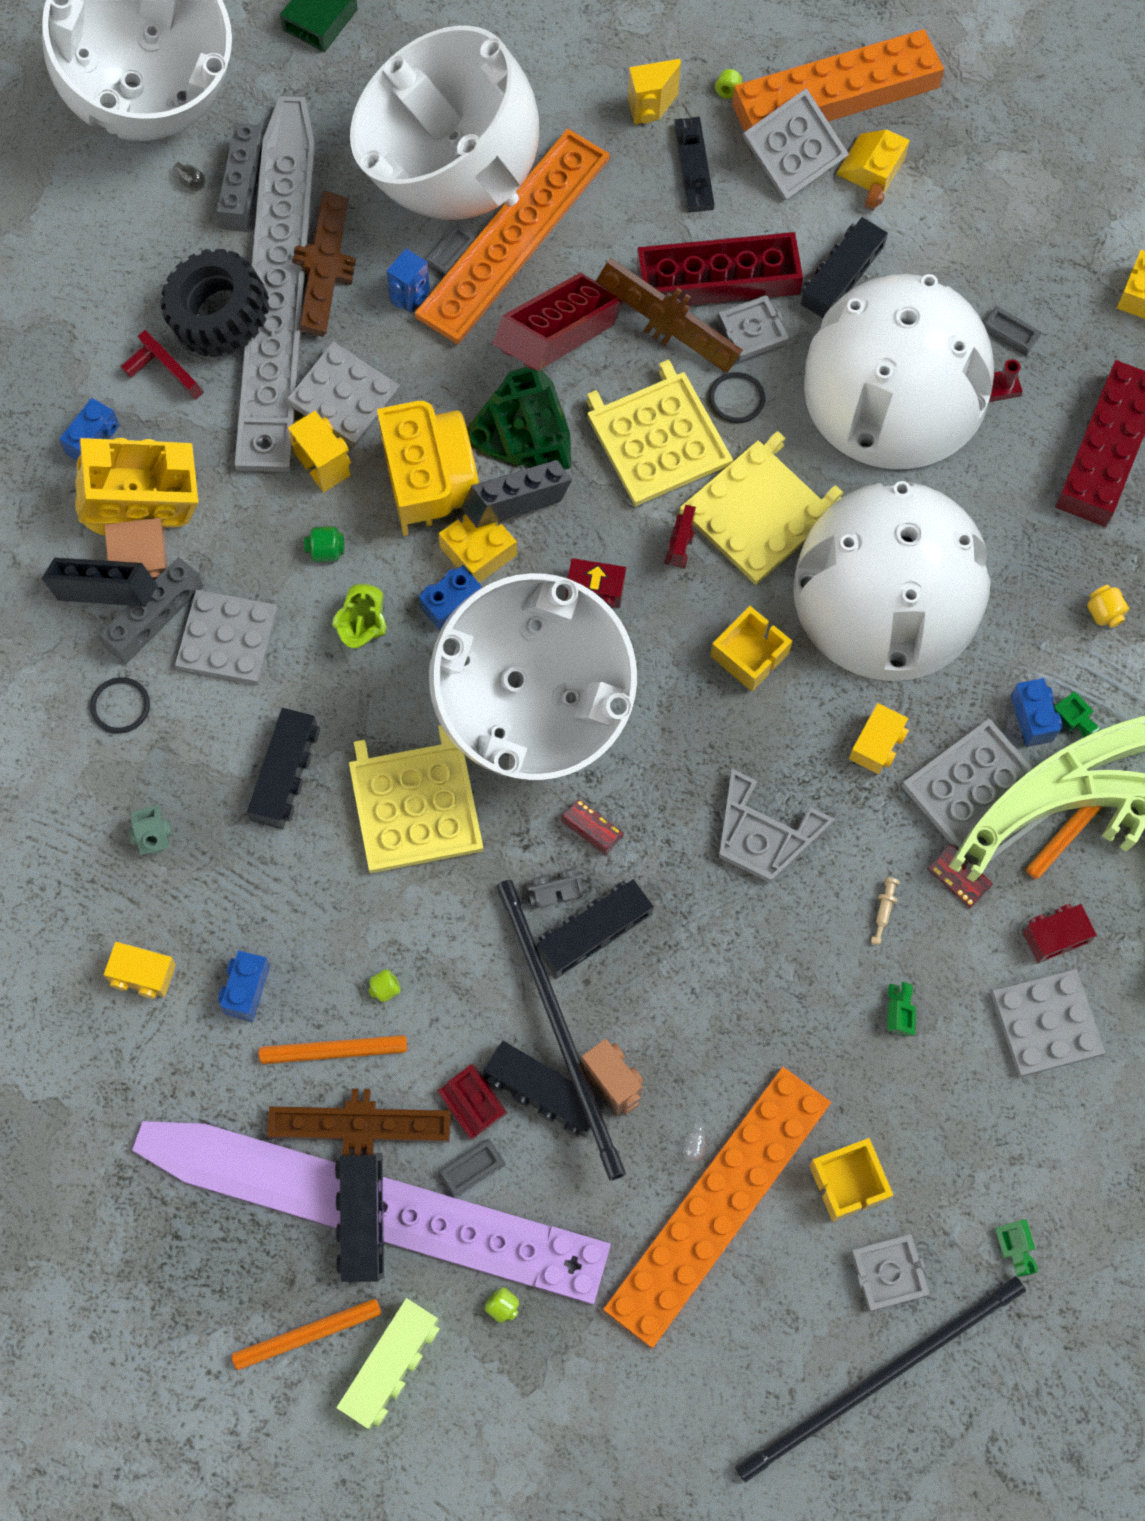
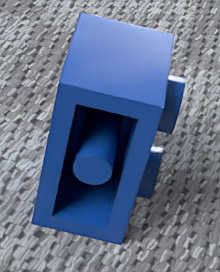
(408, 281)
(93, 422)
(443, 598)
(1036, 712)
(245, 985)

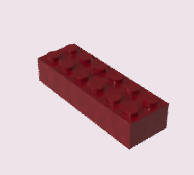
(724, 268)
(557, 321)
(1107, 447)

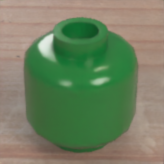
(325, 544)

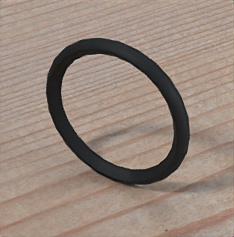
(737, 375)
(114, 681)

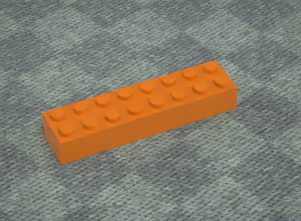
(847, 80)

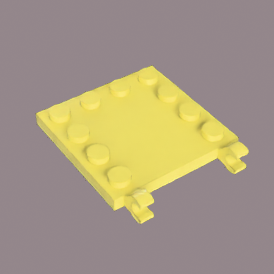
(658, 436)
(758, 510)
(415, 805)

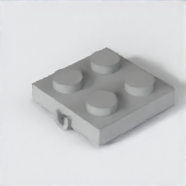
(753, 327)
(890, 1272)

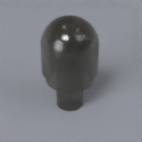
(190, 176)

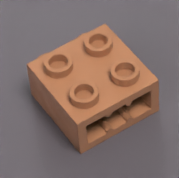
(138, 542)
(612, 1077)

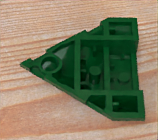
(523, 422)

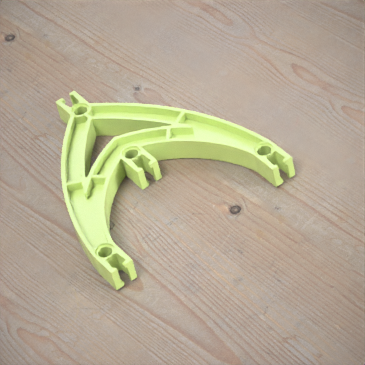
(1064, 784)

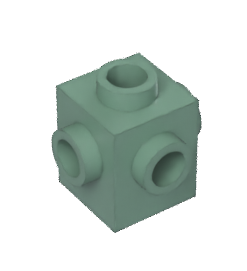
(150, 830)

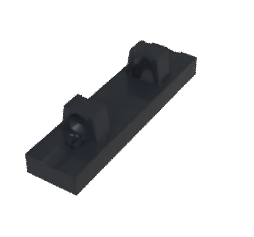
(694, 164)

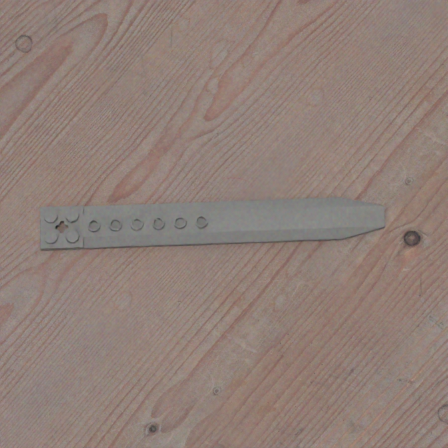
(280, 225)

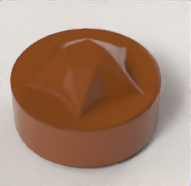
(875, 196)

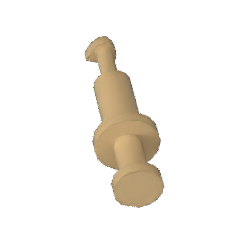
(885, 908)

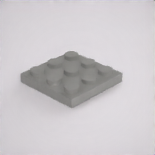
(795, 144)
(344, 393)
(227, 637)
(1048, 1023)

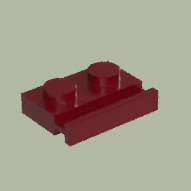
(472, 1101)

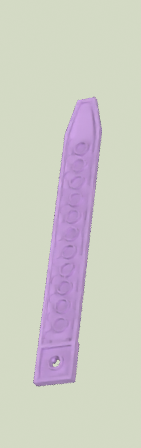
(412, 1215)

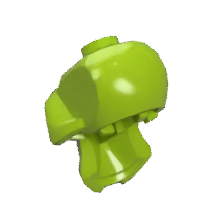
(361, 616)

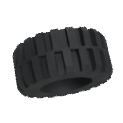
(198, 280)

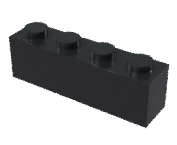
(844, 267)
(516, 493)
(99, 581)
(282, 768)
(594, 928)
(539, 1086)
(360, 1217)

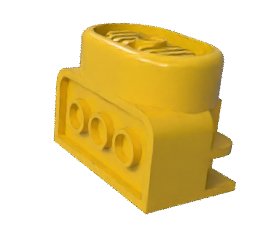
(426, 460)
(134, 482)

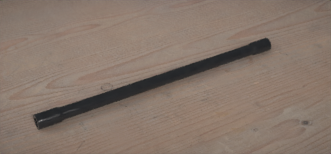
(608, 1153)
(762, 1459)

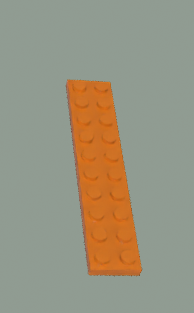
(512, 237)
(716, 1207)

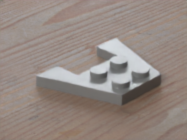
(760, 842)

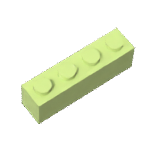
(388, 1364)

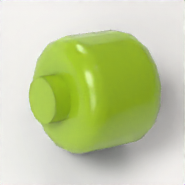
(725, 83)
(384, 986)
(502, 1305)

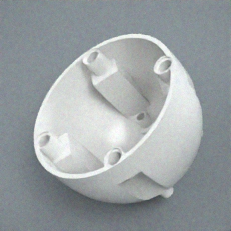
(180, 61)
(448, 125)
(898, 385)
(859, 593)
(573, 651)

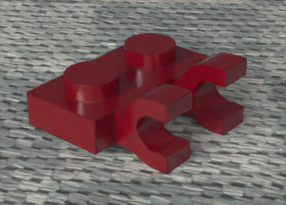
(684, 534)

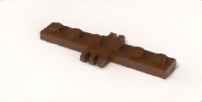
(324, 264)
(668, 315)
(359, 1124)

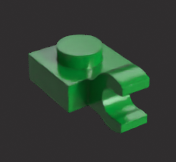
(1076, 713)
(901, 1014)
(1016, 1243)

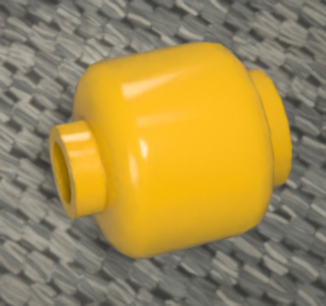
(1108, 606)

